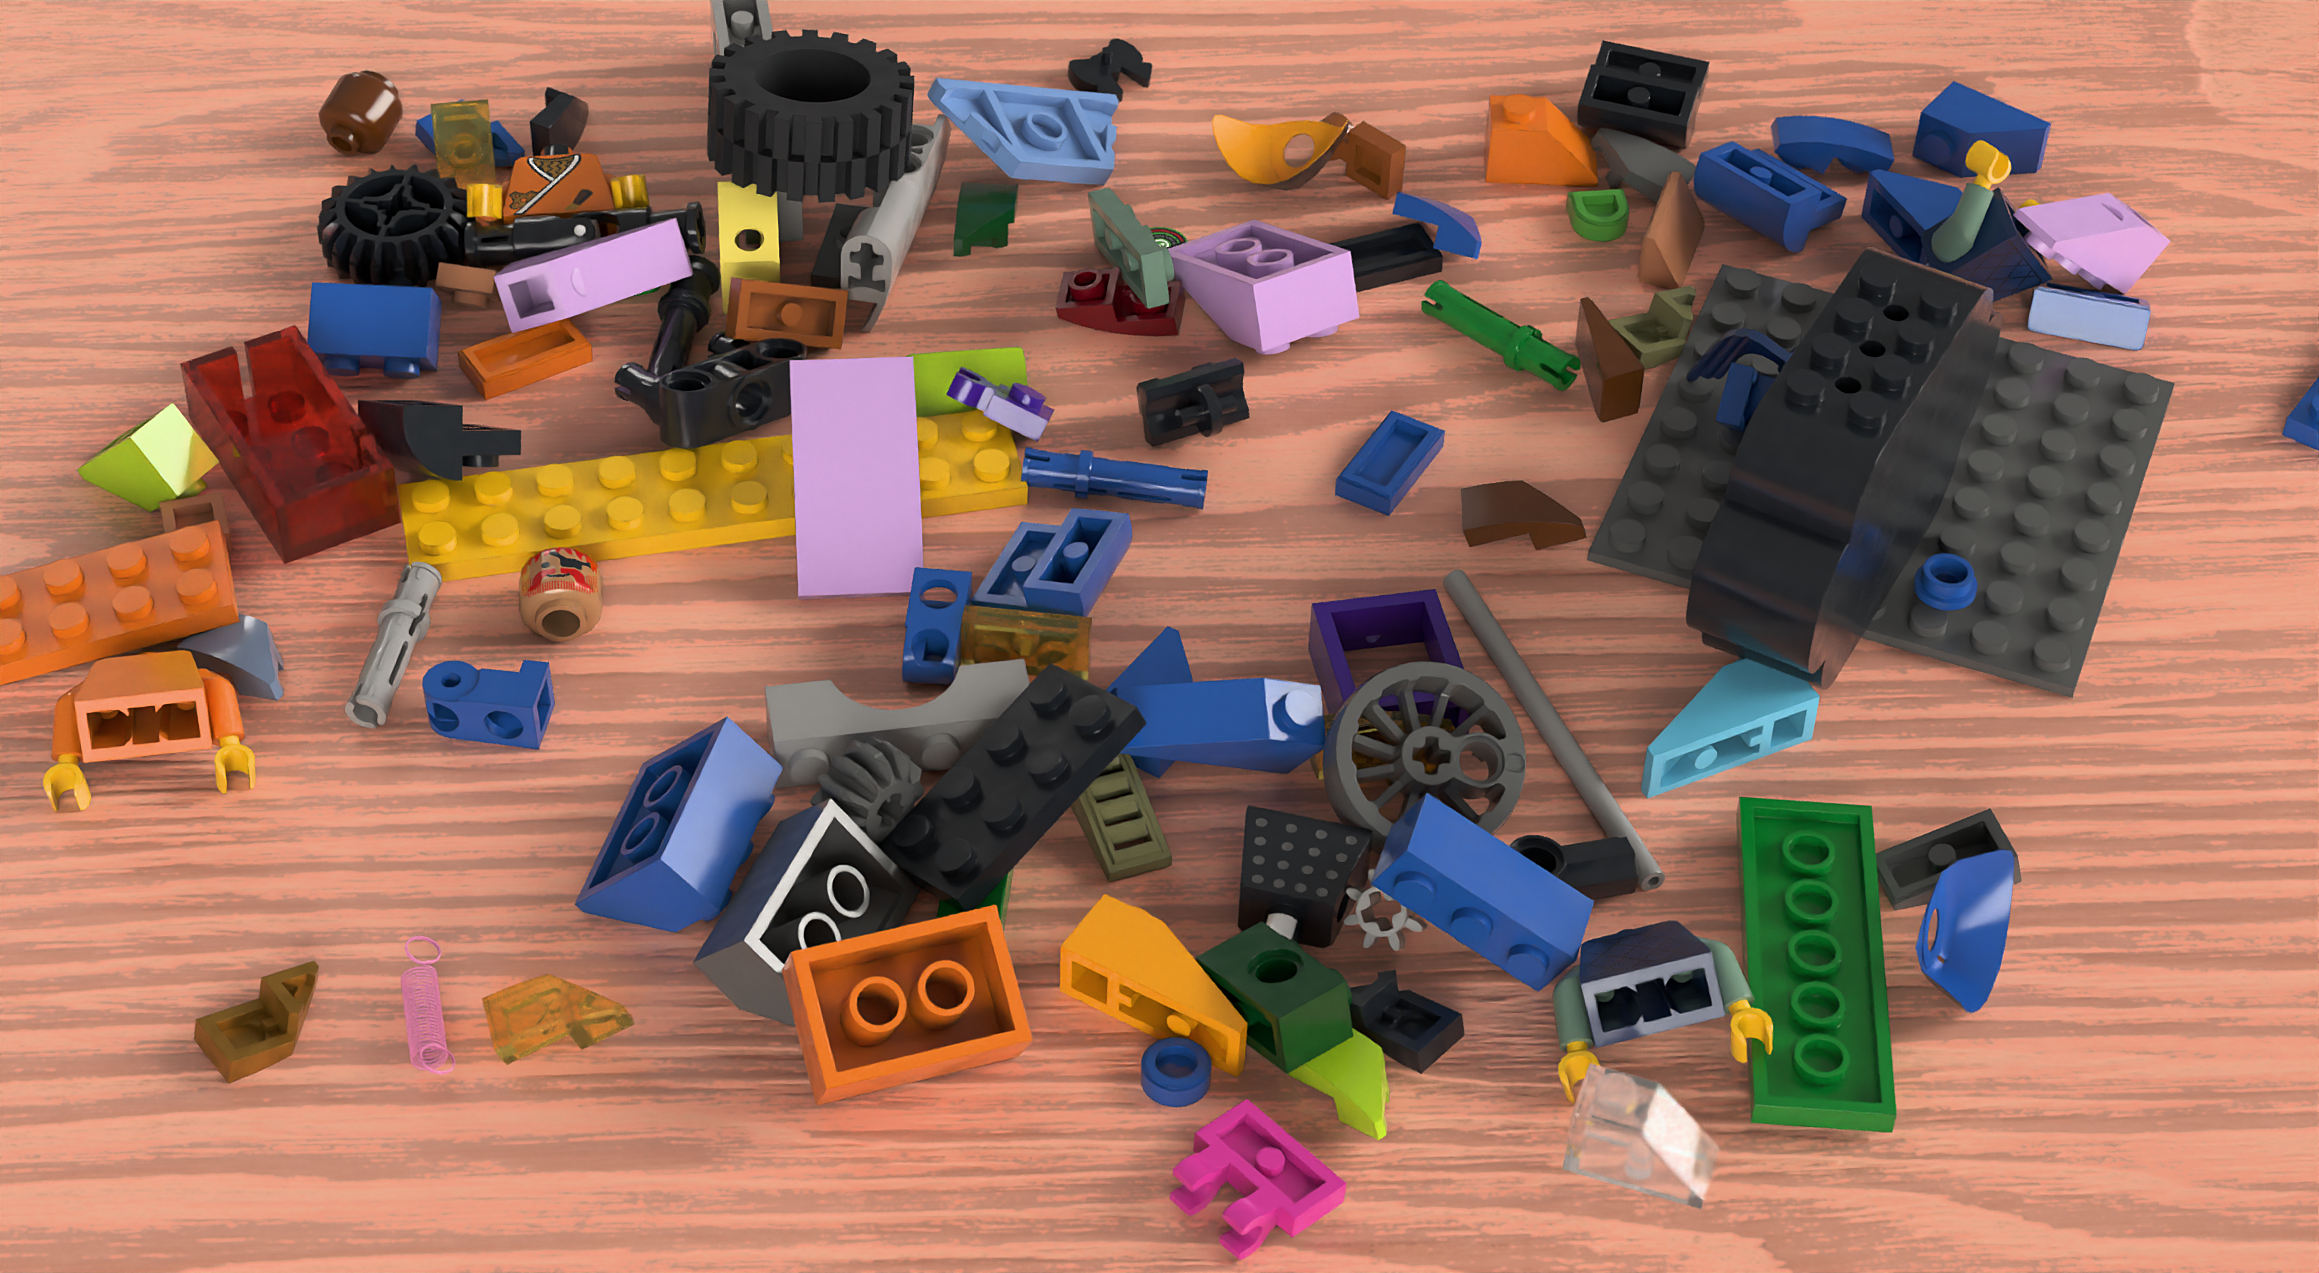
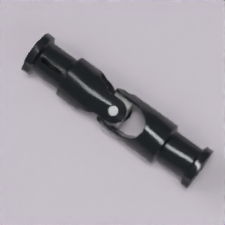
(543, 233)

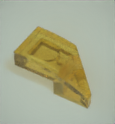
(548, 1010)

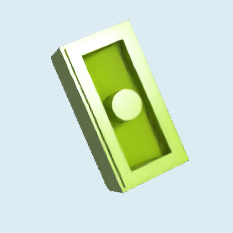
(937, 370)

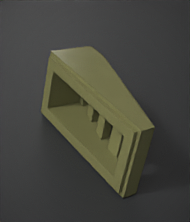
(1121, 780)

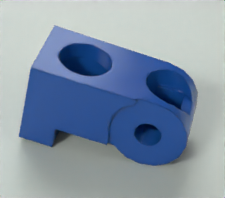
(934, 627)
(490, 703)

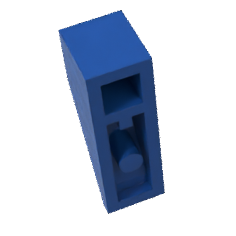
(1229, 722)

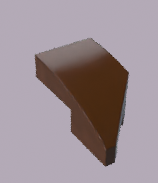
(1514, 509)

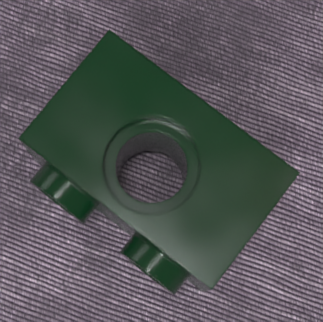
(1283, 994)

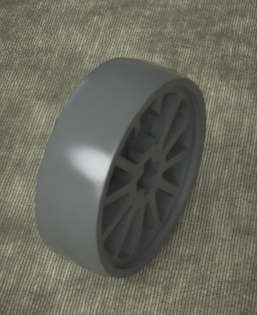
(1499, 746)

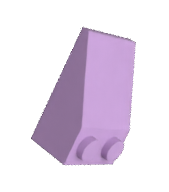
(1268, 284)

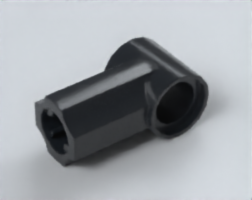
(1591, 867)

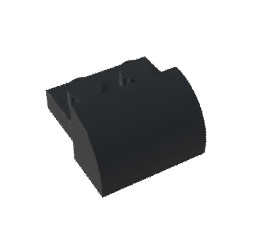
(1643, 93)
(432, 437)

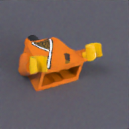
(556, 186)
(145, 709)

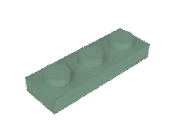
(1131, 247)

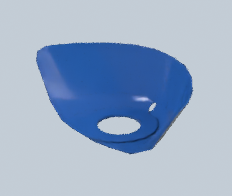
(1971, 927)

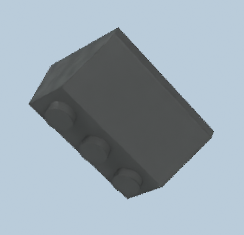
(806, 889)

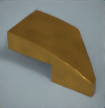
(261, 1030)

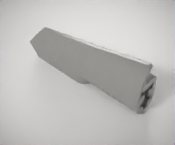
(893, 221)

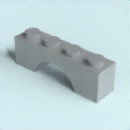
(817, 721)

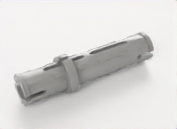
(401, 625)

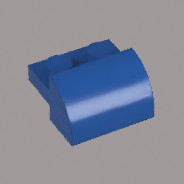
(1765, 194)
(1057, 565)

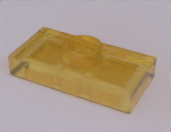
(464, 142)

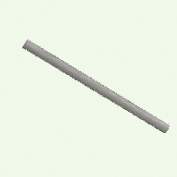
(1550, 725)

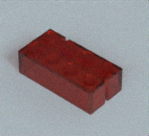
(291, 446)

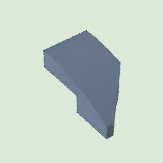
(242, 651)

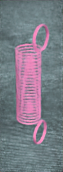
(434, 1044)

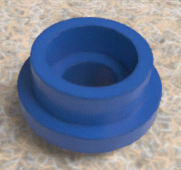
(1946, 582)

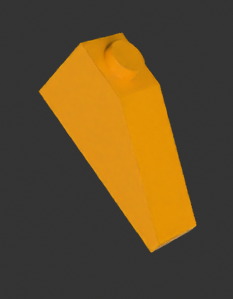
(1146, 978)

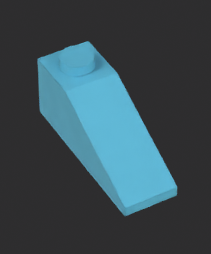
(1731, 721)

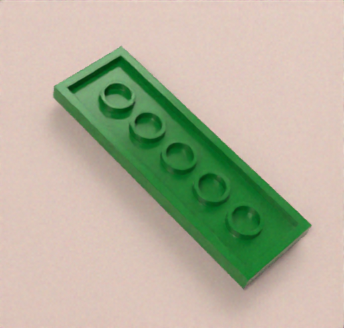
(1815, 965)

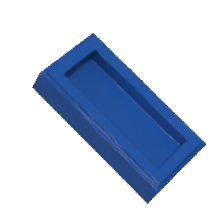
(1389, 463)

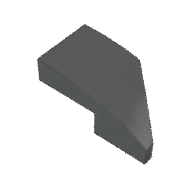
(1639, 162)

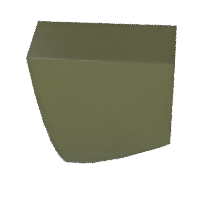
(1661, 331)

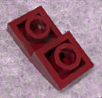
(1106, 304)

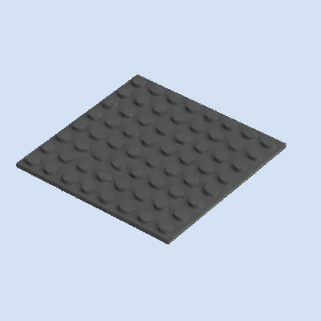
(2030, 503)

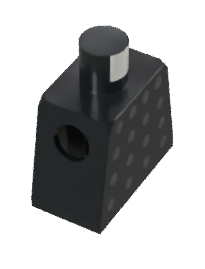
(1300, 874)

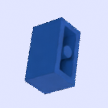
(375, 328)

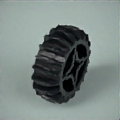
(394, 226)

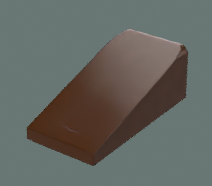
(1608, 365)

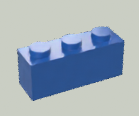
(1482, 892)

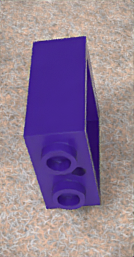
(1379, 623)

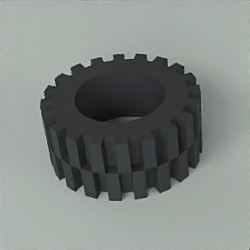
(810, 115)

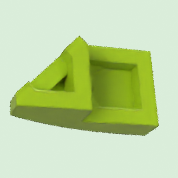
(1355, 1079)

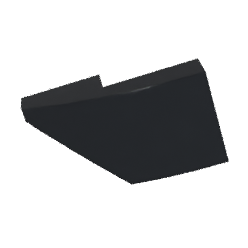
(559, 121)
(1403, 1022)

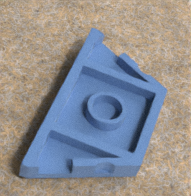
(1034, 129)

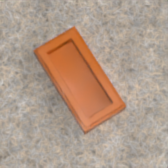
(524, 357)

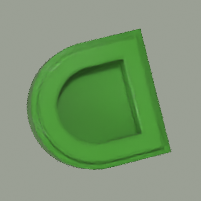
(1598, 214)

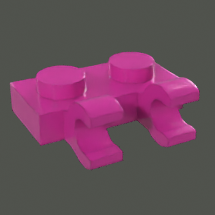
(1267, 1166)

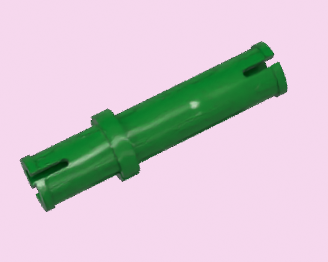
(1518, 344)

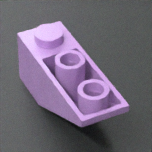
(2094, 238)
(591, 274)

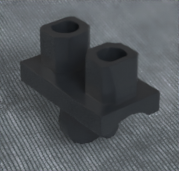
(1193, 402)

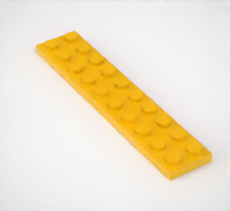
(676, 498)

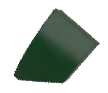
(984, 216)

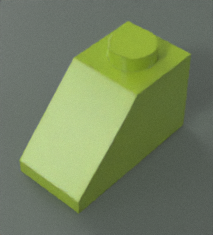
(153, 461)

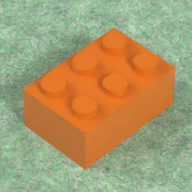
(906, 1004)

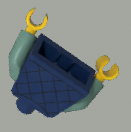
(1983, 236)
(1648, 985)

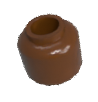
(360, 112)

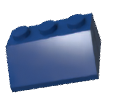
(683, 831)

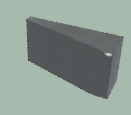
(1913, 867)

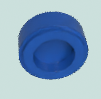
(1175, 1072)

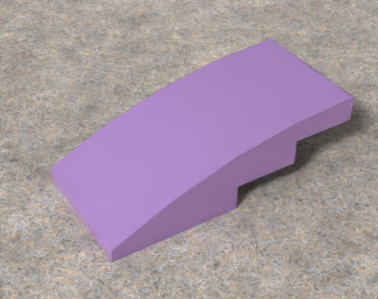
(855, 477)

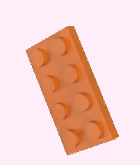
(115, 601)

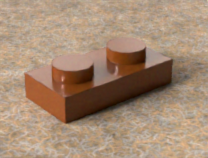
(786, 310)

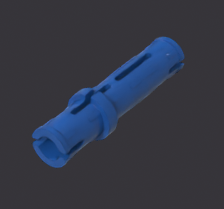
(1114, 478)

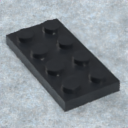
(1011, 787)

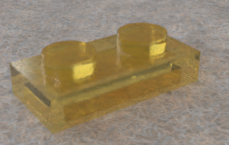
(1033, 636)

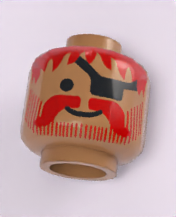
(560, 594)

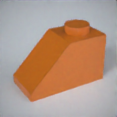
(1535, 144)

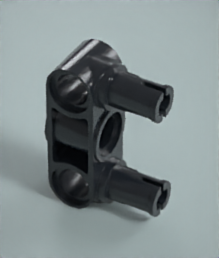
(718, 396)

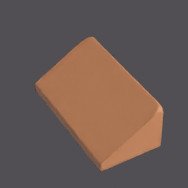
(1671, 236)

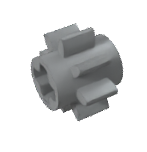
(1380, 926)

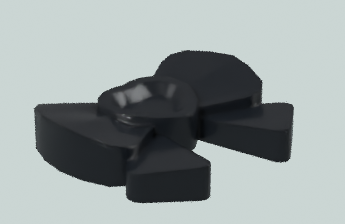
(1103, 70)

